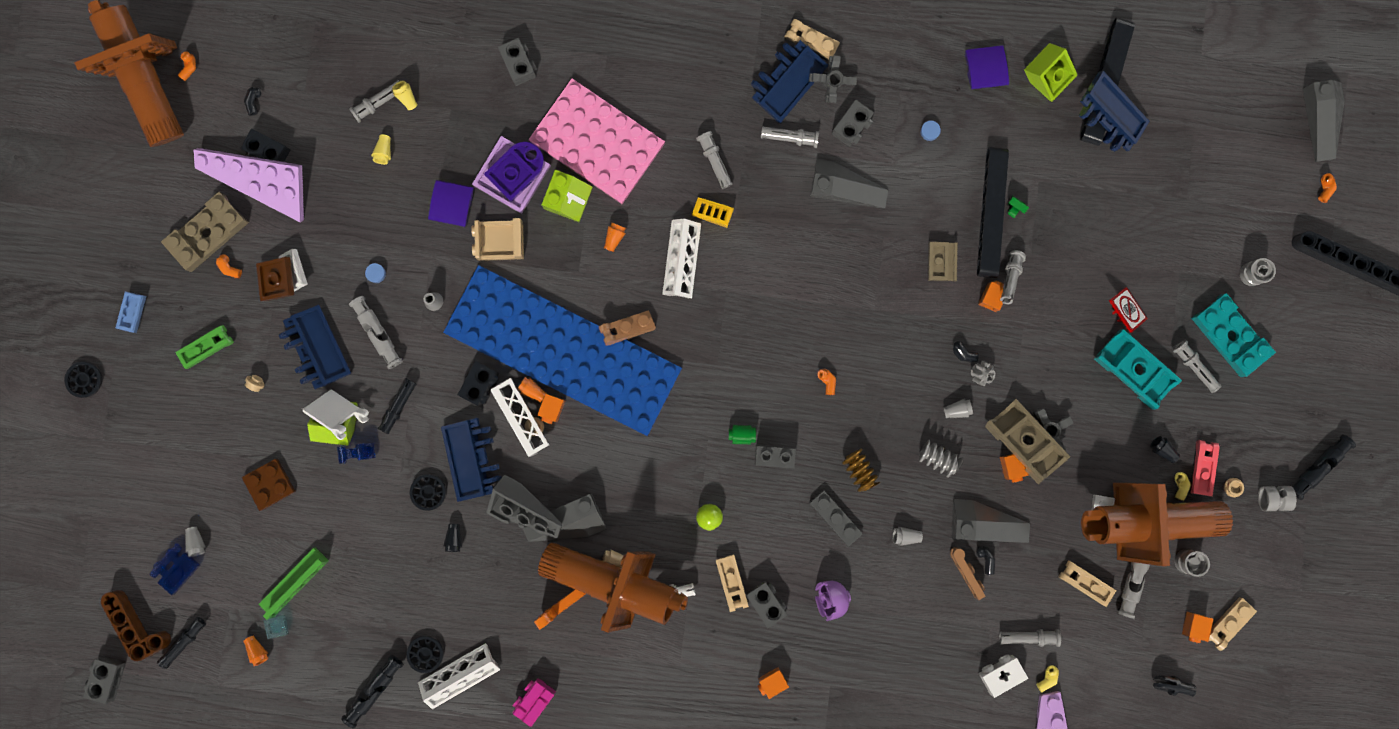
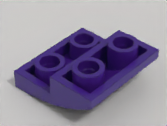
(987, 67)
(450, 203)

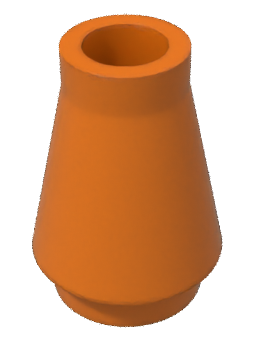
(614, 236)
(531, 389)
(255, 651)

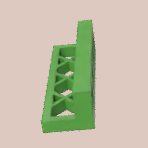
(293, 583)

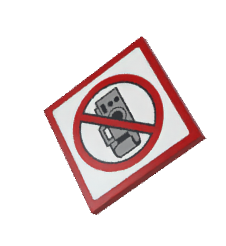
(1127, 310)

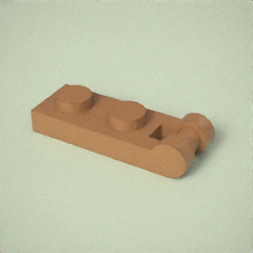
(627, 327)
(967, 572)

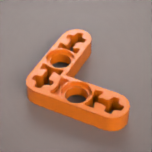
(550, 614)

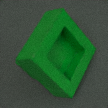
(1016, 206)

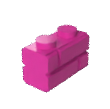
(534, 701)

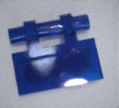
(178, 574)

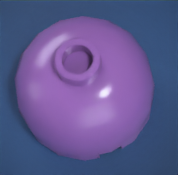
(832, 599)

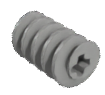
(939, 458)

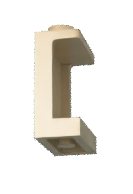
(498, 240)

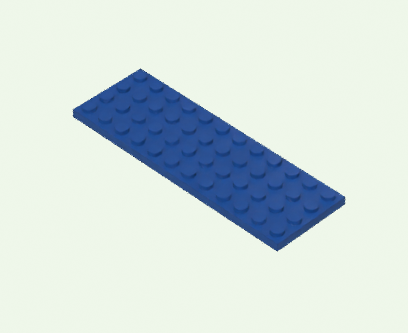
(562, 350)

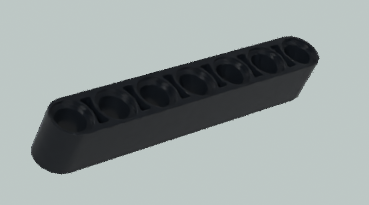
(1112, 64)
(992, 212)
(1348, 260)

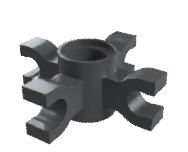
(831, 94)
(1042, 417)

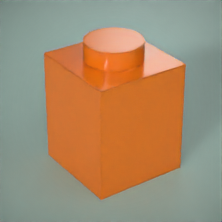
(992, 295)
(551, 409)
(1013, 468)
(1197, 627)
(772, 683)

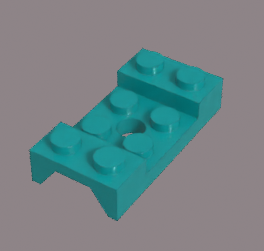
(1247, 350)
(1122, 356)

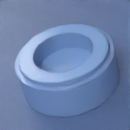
(930, 130)
(375, 273)

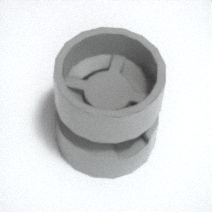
(1257, 272)
(1280, 498)
(1192, 562)

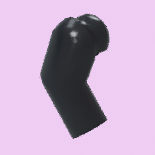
(249, 99)
(962, 354)
(989, 559)

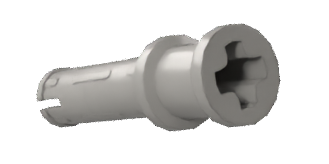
(369, 107)
(799, 137)
(711, 151)
(1013, 270)
(1188, 360)
(1039, 637)

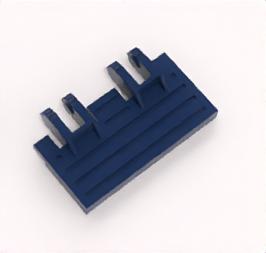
(790, 78)
(1118, 113)
(318, 345)
(466, 459)

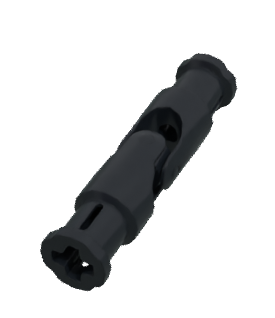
(1320, 469)
(373, 689)

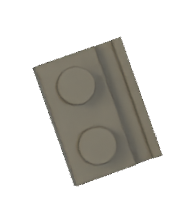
(942, 261)

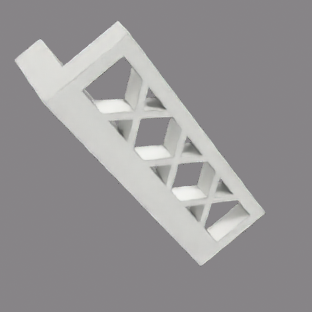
(678, 257)
(513, 418)
(459, 680)

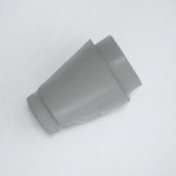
(437, 301)
(959, 409)
(906, 536)
(194, 542)

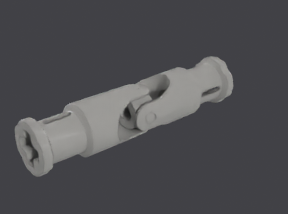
(373, 328)
(1131, 598)

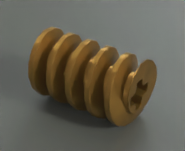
(860, 471)

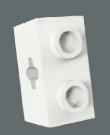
(1012, 674)

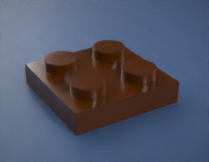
(275, 279)
(268, 484)

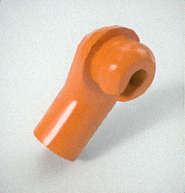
(189, 65)
(1329, 187)
(226, 269)
(829, 379)

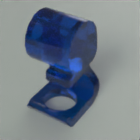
(361, 452)

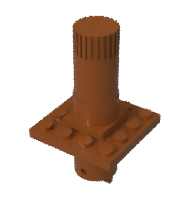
(131, 61)
(1145, 523)
(623, 588)

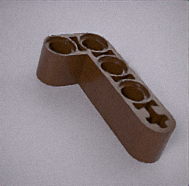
(132, 623)

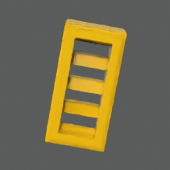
(729, 211)

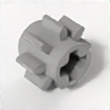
(983, 373)

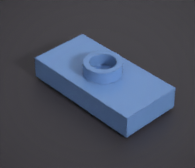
(130, 312)

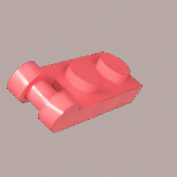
(1205, 468)

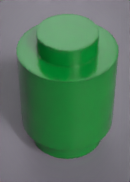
(742, 434)

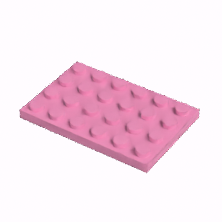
(597, 141)

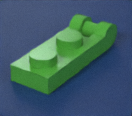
(204, 347)

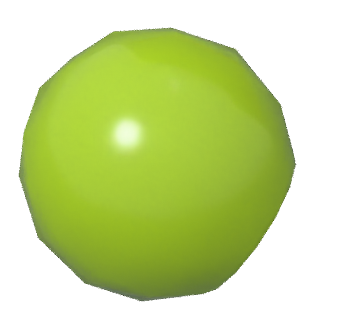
(709, 517)

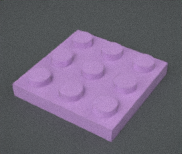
(485, 185)

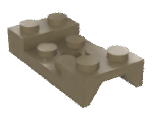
(188, 243)
(1039, 458)

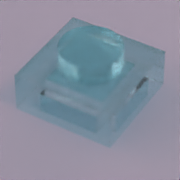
(276, 627)

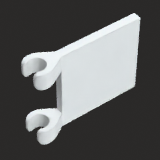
(333, 410)

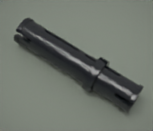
(397, 406)
(187, 635)

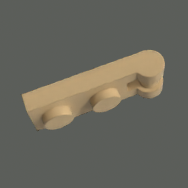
(815, 40)
(731, 582)
(1088, 584)
(1231, 623)

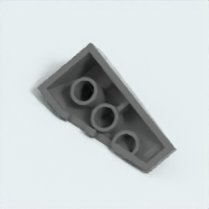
(1324, 112)
(841, 184)
(515, 504)
(578, 518)
(982, 523)

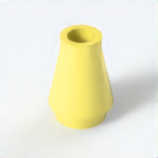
(404, 94)
(382, 150)

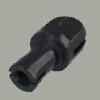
(1173, 685)

